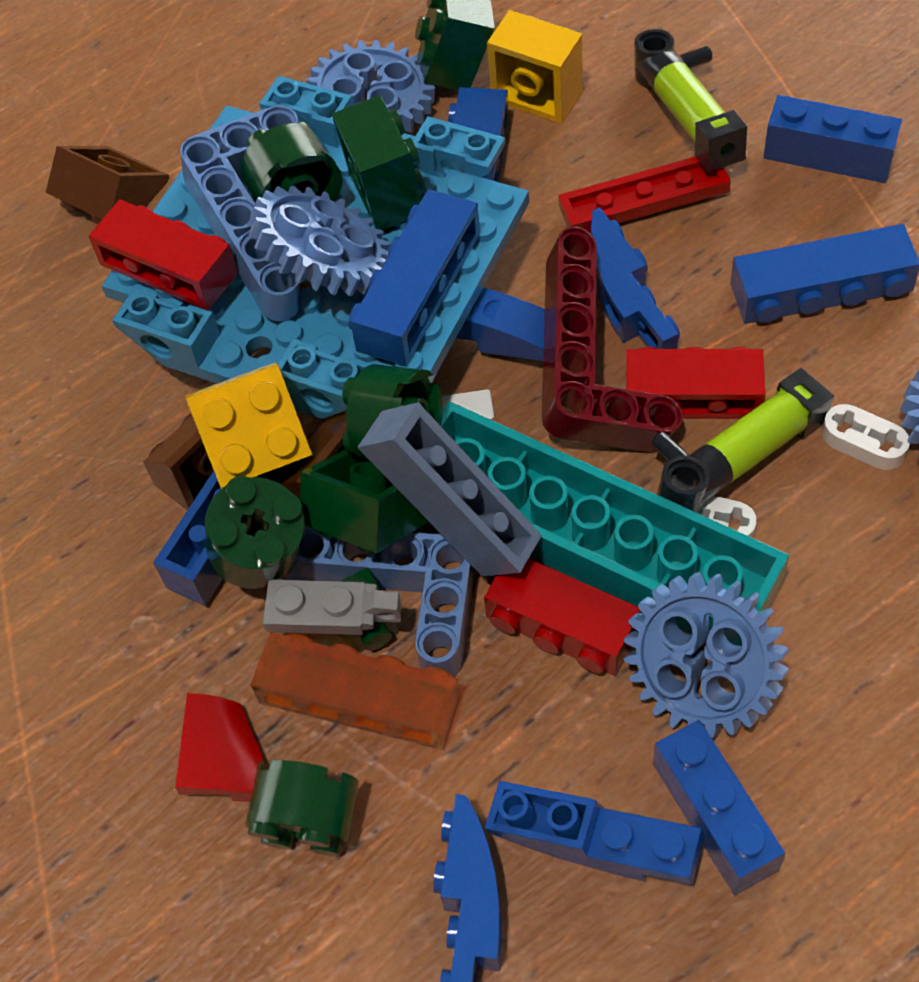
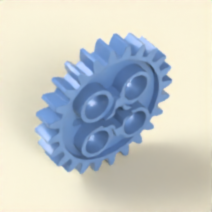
(397, 81)
(317, 239)
(749, 666)

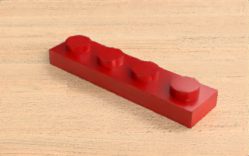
(644, 193)

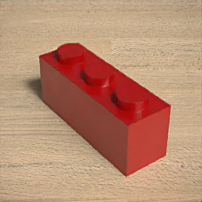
(164, 254)
(700, 380)
(562, 616)

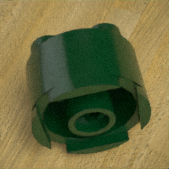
(287, 158)
(382, 389)
(248, 506)
(301, 805)

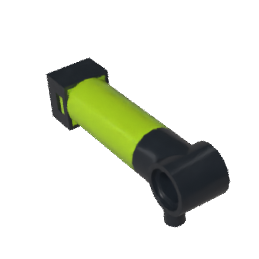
(717, 134)
(794, 410)

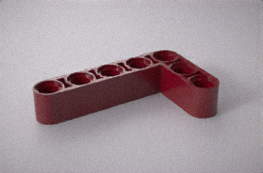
(572, 306)

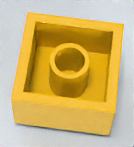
(536, 65)
(248, 424)

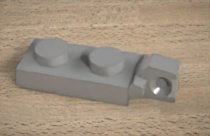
(328, 607)

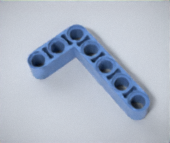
(214, 180)
(422, 575)

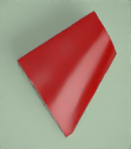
(216, 749)

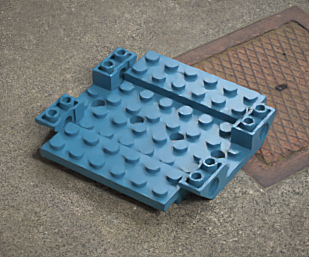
(316, 344)

